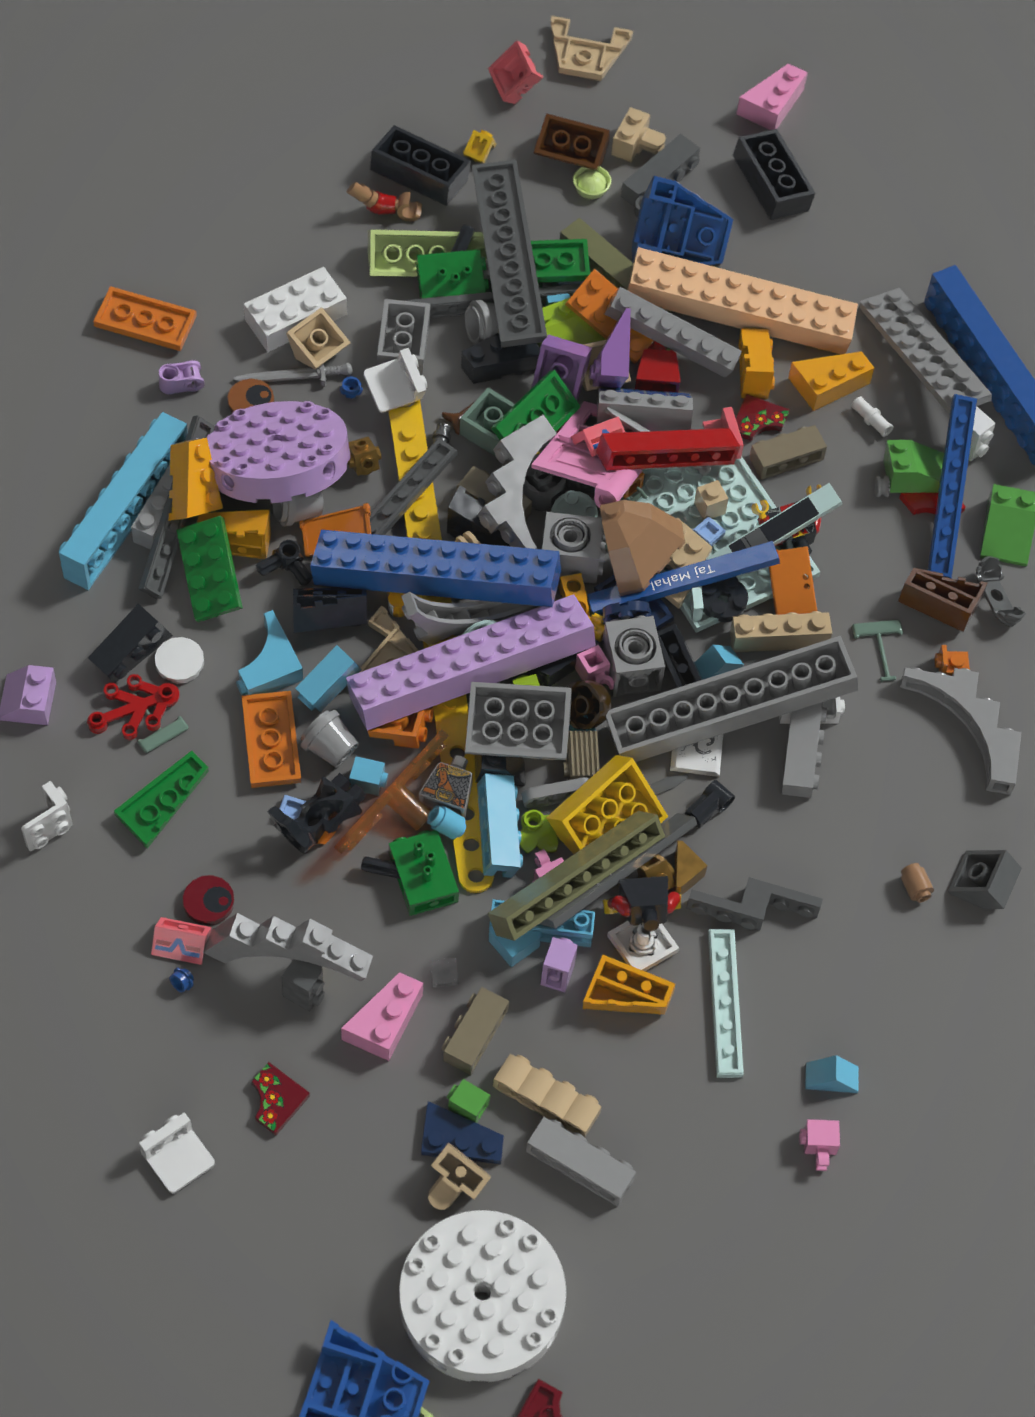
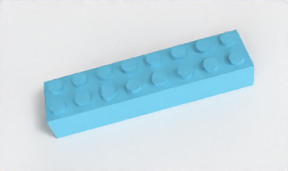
(119, 504)

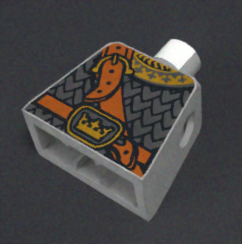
(448, 786)

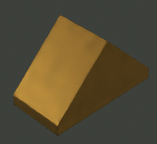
(688, 868)

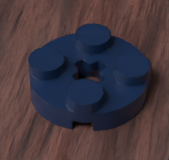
(624, 612)

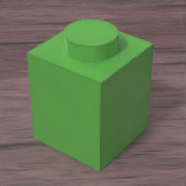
(468, 1101)

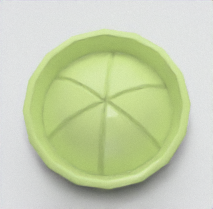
(591, 183)

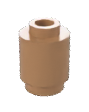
(917, 882)

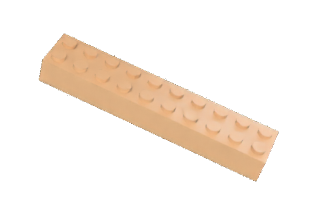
(743, 301)

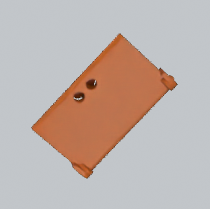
(348, 520)
(790, 583)

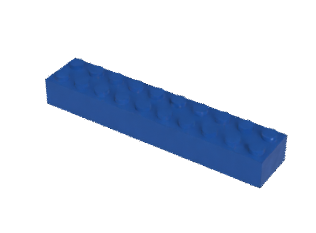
(985, 352)
(436, 568)

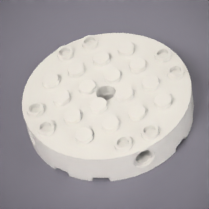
(477, 1336)

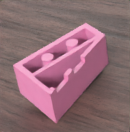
(773, 98)
(385, 1017)

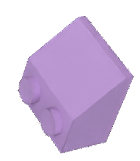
(28, 695)

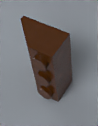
(572, 142)

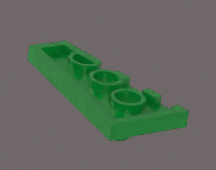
(157, 802)

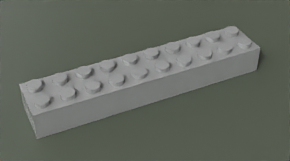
(732, 700)

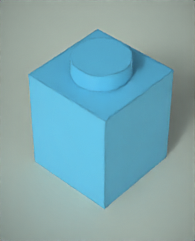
(368, 775)

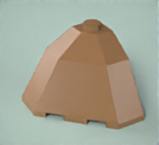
(639, 542)

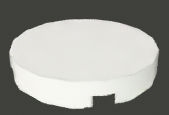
(179, 660)

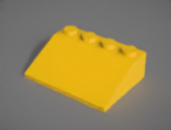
(603, 803)

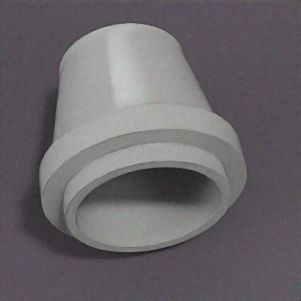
(480, 321)
(298, 509)
(329, 738)

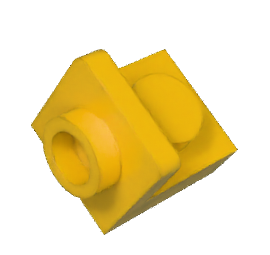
(479, 146)

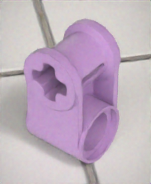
(179, 377)

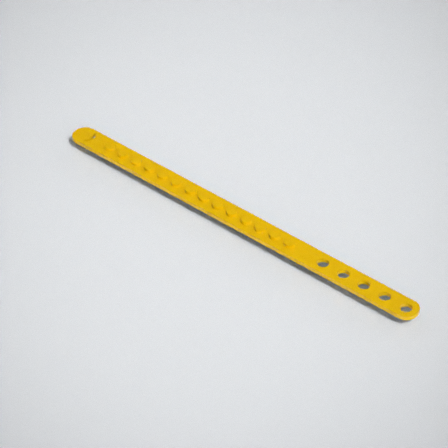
(452, 715)

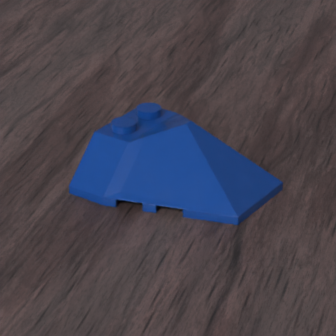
(680, 224)

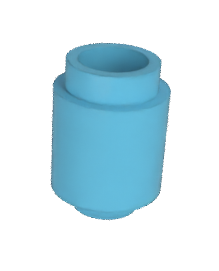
(446, 822)

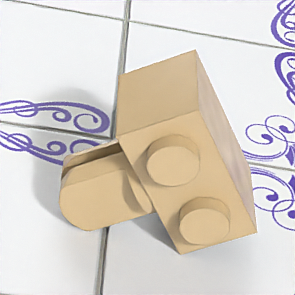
(636, 135)
(457, 1175)

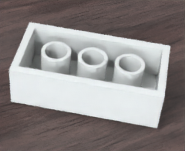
(286, 306)

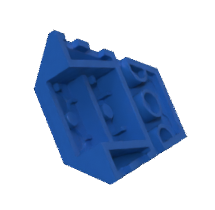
(361, 1381)

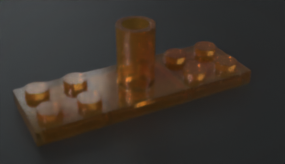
(398, 797)

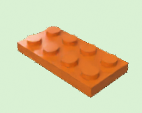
(590, 305)
(145, 318)
(271, 739)

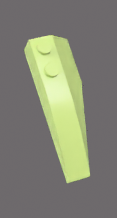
(396, 250)

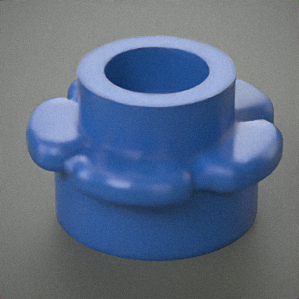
(351, 382)
(182, 979)

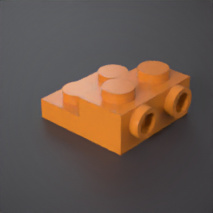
(405, 731)

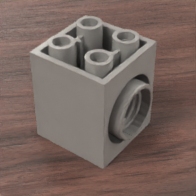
(579, 542)
(633, 655)

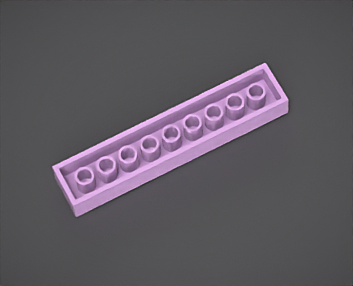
(477, 656)

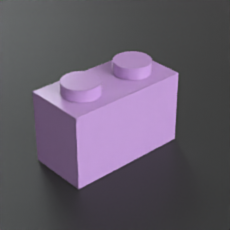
(559, 964)

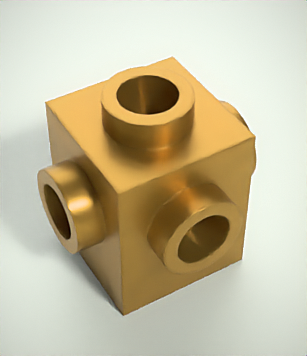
(364, 456)
(657, 867)

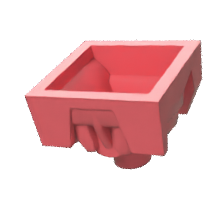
(514, 73)

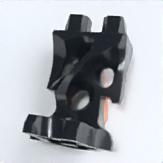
(329, 805)

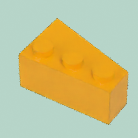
(756, 363)
(830, 377)
(193, 480)
(246, 530)
(627, 989)

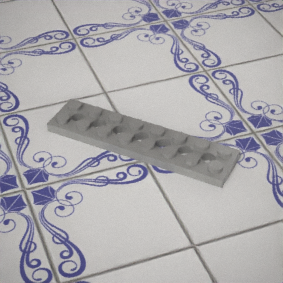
(912, 349)

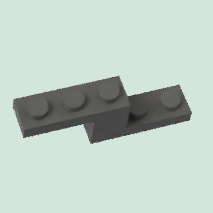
(754, 904)

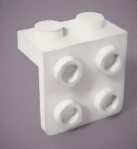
(396, 382)
(51, 822)
(176, 1153)

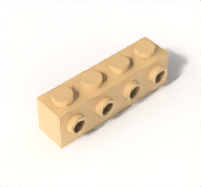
(779, 631)

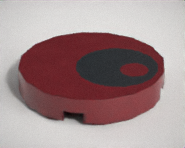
(208, 900)

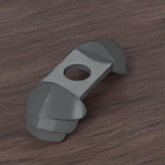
(991, 571)

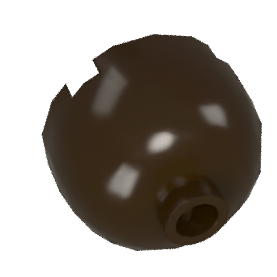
(590, 699)

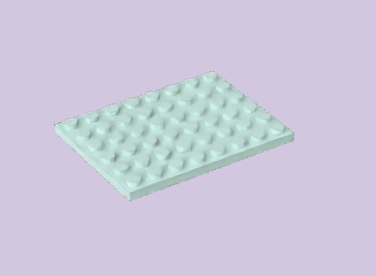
(674, 493)

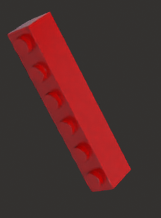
(667, 449)

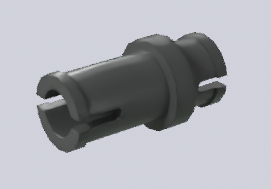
(443, 434)

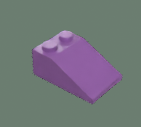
(567, 359)
(612, 363)

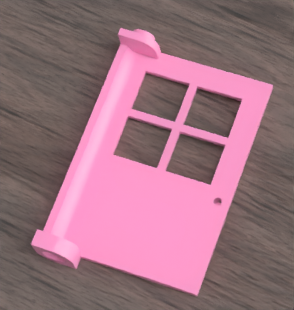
(577, 464)

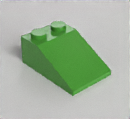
(912, 467)
(1009, 525)

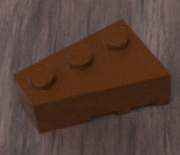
(942, 597)

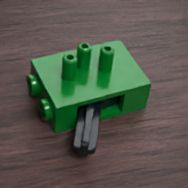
(454, 271)
(420, 871)

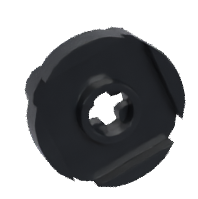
(718, 608)

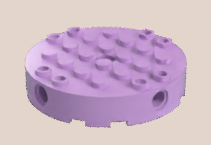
(278, 451)

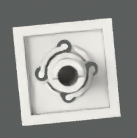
(642, 944)

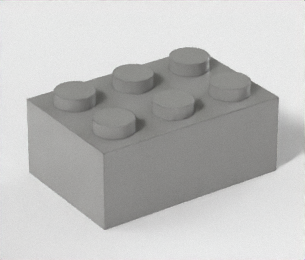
(403, 327)

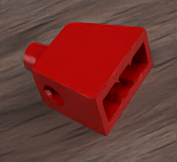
(658, 370)

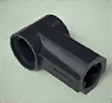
(713, 800)

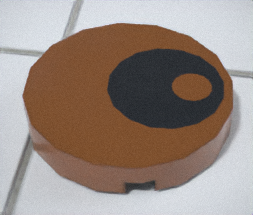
(248, 394)

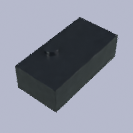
(420, 165)
(773, 174)

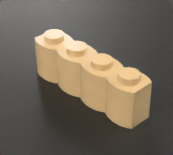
(547, 1096)

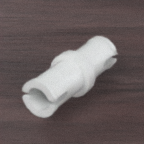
(872, 416)

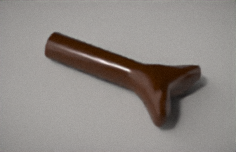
(454, 418)

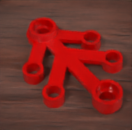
(135, 705)

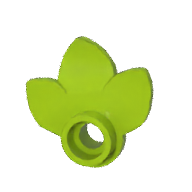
(537, 836)

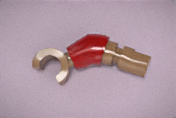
(386, 204)

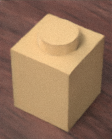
(711, 500)

